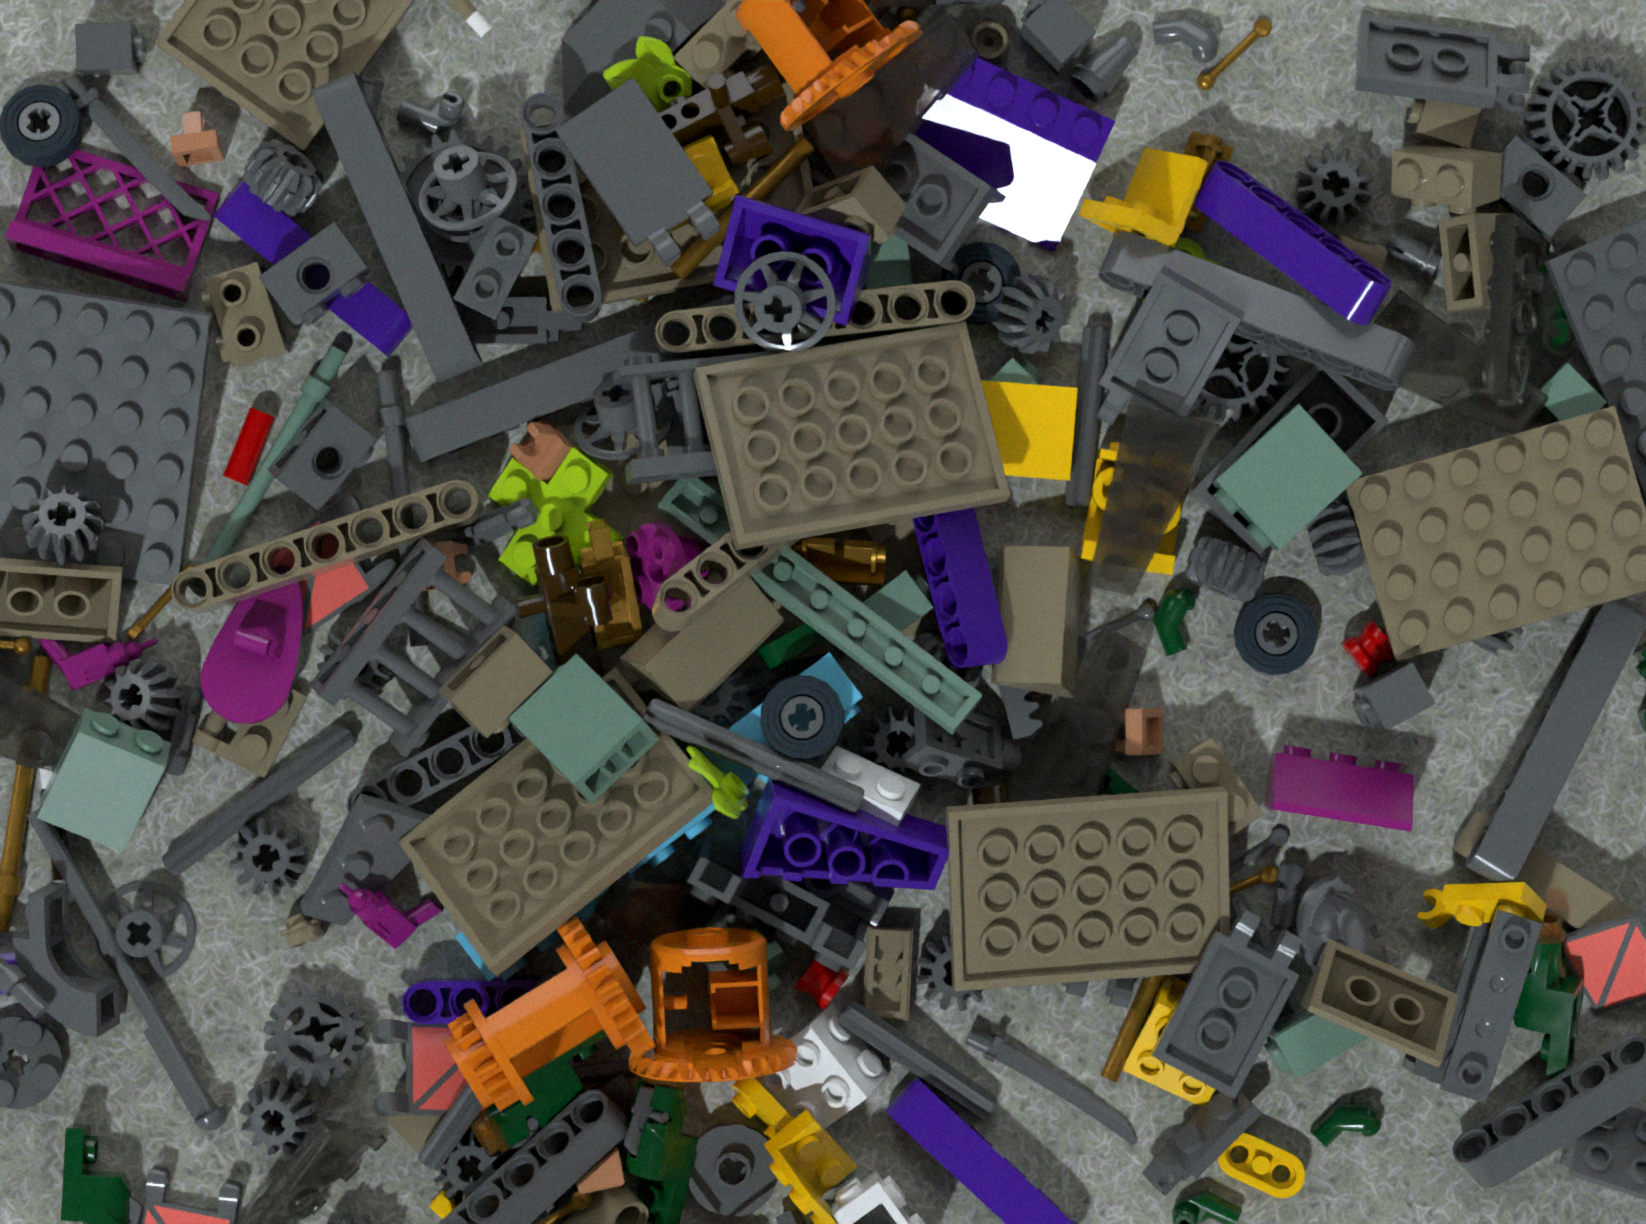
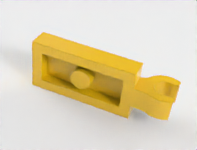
(1478, 903)

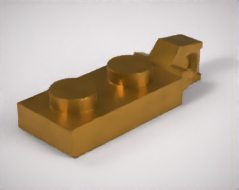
(612, 560)

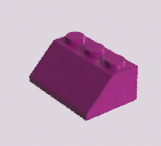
(1340, 789)

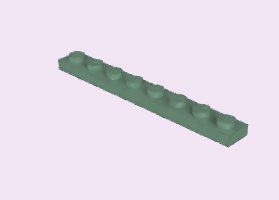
(833, 613)

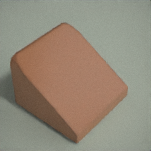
(603, 1175)

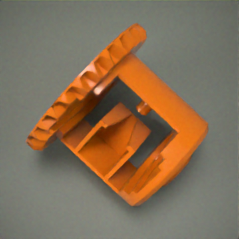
(802, 45)
(736, 1004)

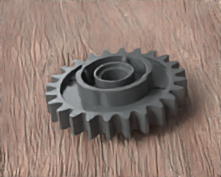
(459, 248)

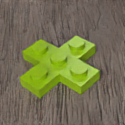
(562, 506)

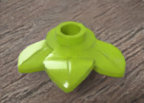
(651, 71)
(728, 789)

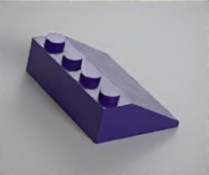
(1020, 143)

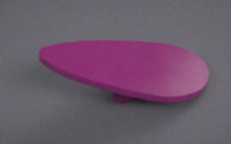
(255, 655)

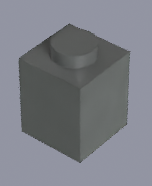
(108, 48)

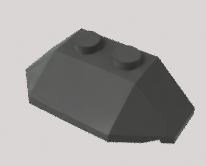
(610, 36)

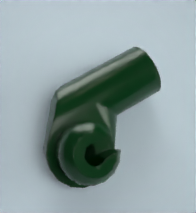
(1169, 617)
(1347, 1117)
(1203, 1206)

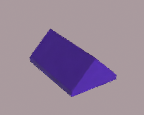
(766, 228)

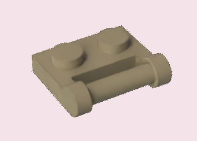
(254, 744)

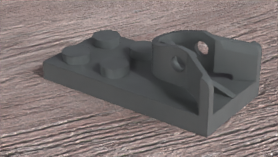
(939, 198)

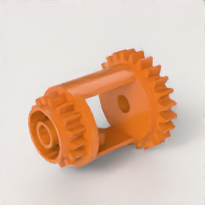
(548, 1021)

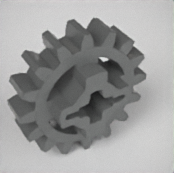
(316, 1053)

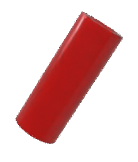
(248, 446)

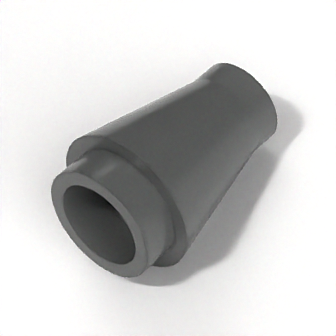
(1101, 70)

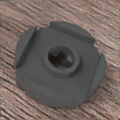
(45, 1064)
(728, 1195)

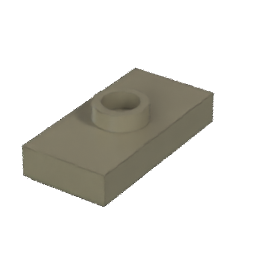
(888, 971)

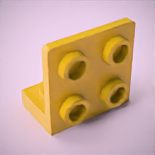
(1154, 200)
(1154, 1071)
(809, 1162)

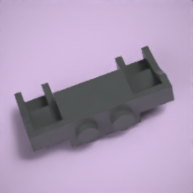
(779, 902)

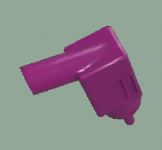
(94, 662)
(386, 917)

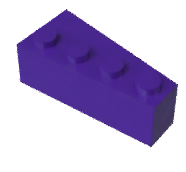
(811, 839)

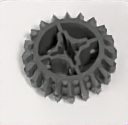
(1570, 106)
(1239, 382)

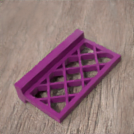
(102, 258)

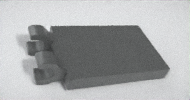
(1440, 63)
(639, 169)
(1169, 348)
(1229, 1006)

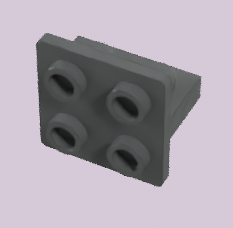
(1612, 1153)

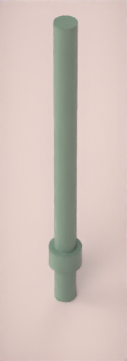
(314, 391)

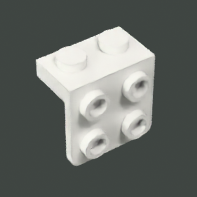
(886, 792)
(831, 1071)
(858, 1198)

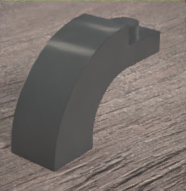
(56, 973)

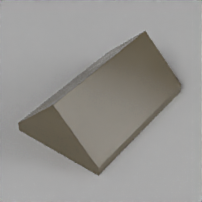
(59, 600)
(1040, 618)
(696, 660)
(1381, 1002)

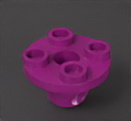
(656, 556)

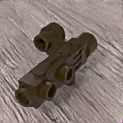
(724, 108)
(568, 602)

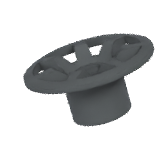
(463, 182)
(784, 303)
(614, 417)
(145, 931)

